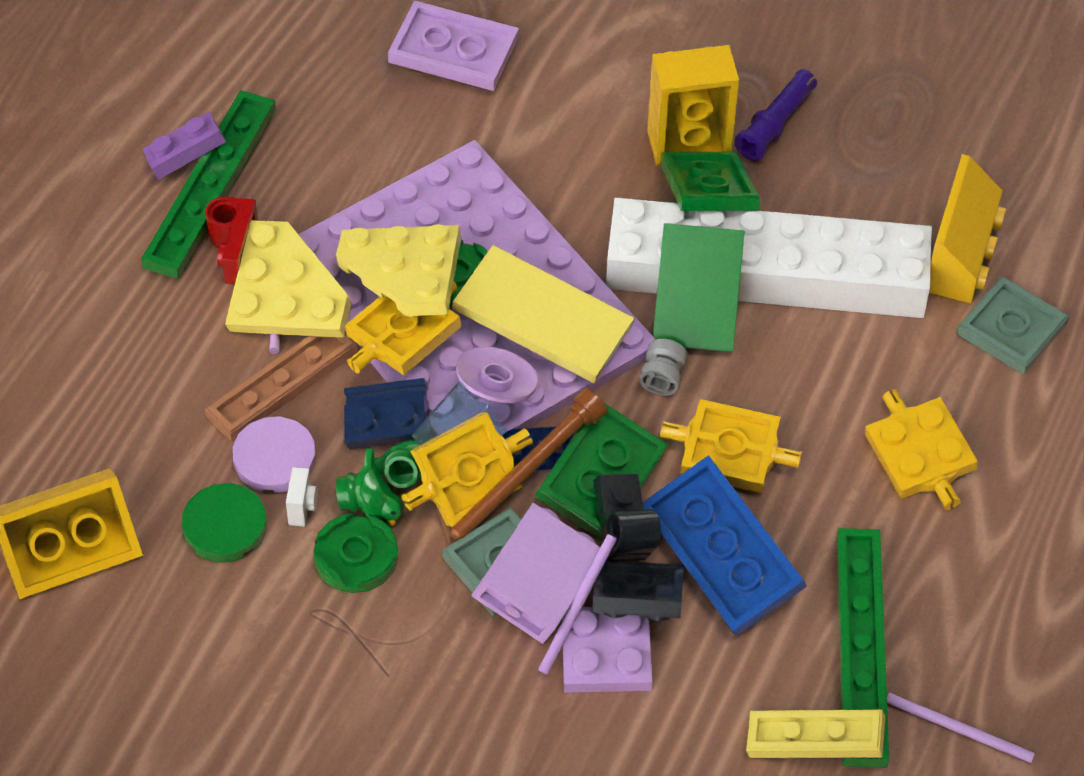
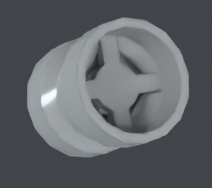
(662, 368)

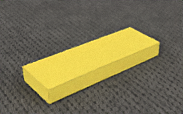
(816, 734)

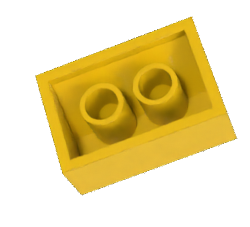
(966, 233)
(66, 533)

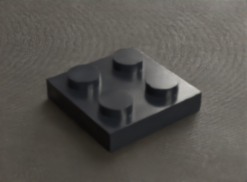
(639, 590)

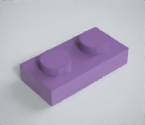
(183, 145)

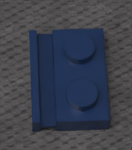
(384, 412)

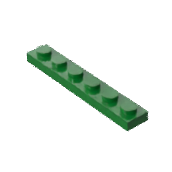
(210, 179)
(861, 629)

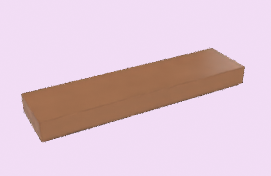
(279, 382)

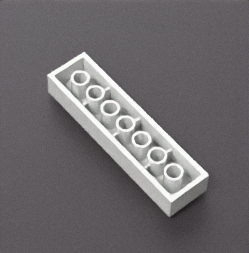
(787, 257)

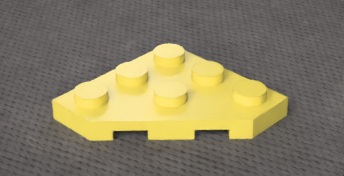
(404, 264)
(285, 287)

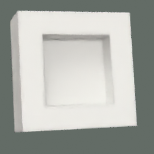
(300, 497)

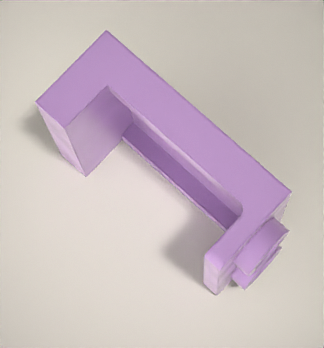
(537, 573)

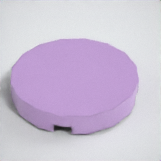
(269, 450)

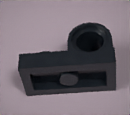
(624, 517)

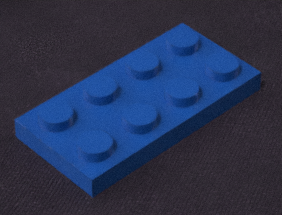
(724, 546)

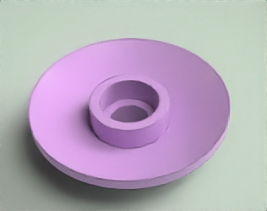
(496, 374)

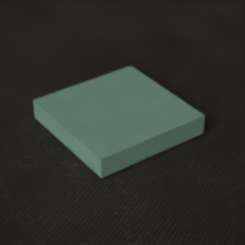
(1012, 325)
(476, 551)

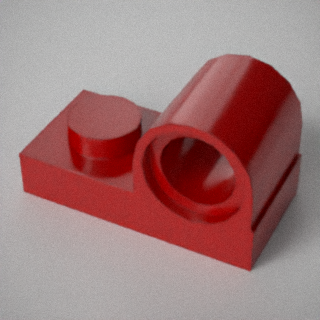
(228, 228)

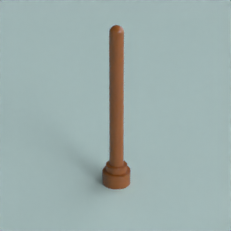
(586, 409)

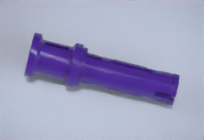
(768, 123)

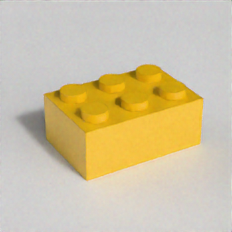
(692, 101)

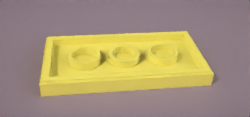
(543, 313)

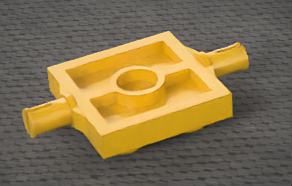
(397, 338)
(736, 440)
(921, 448)
(463, 466)

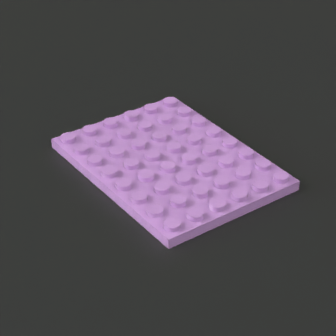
(491, 210)

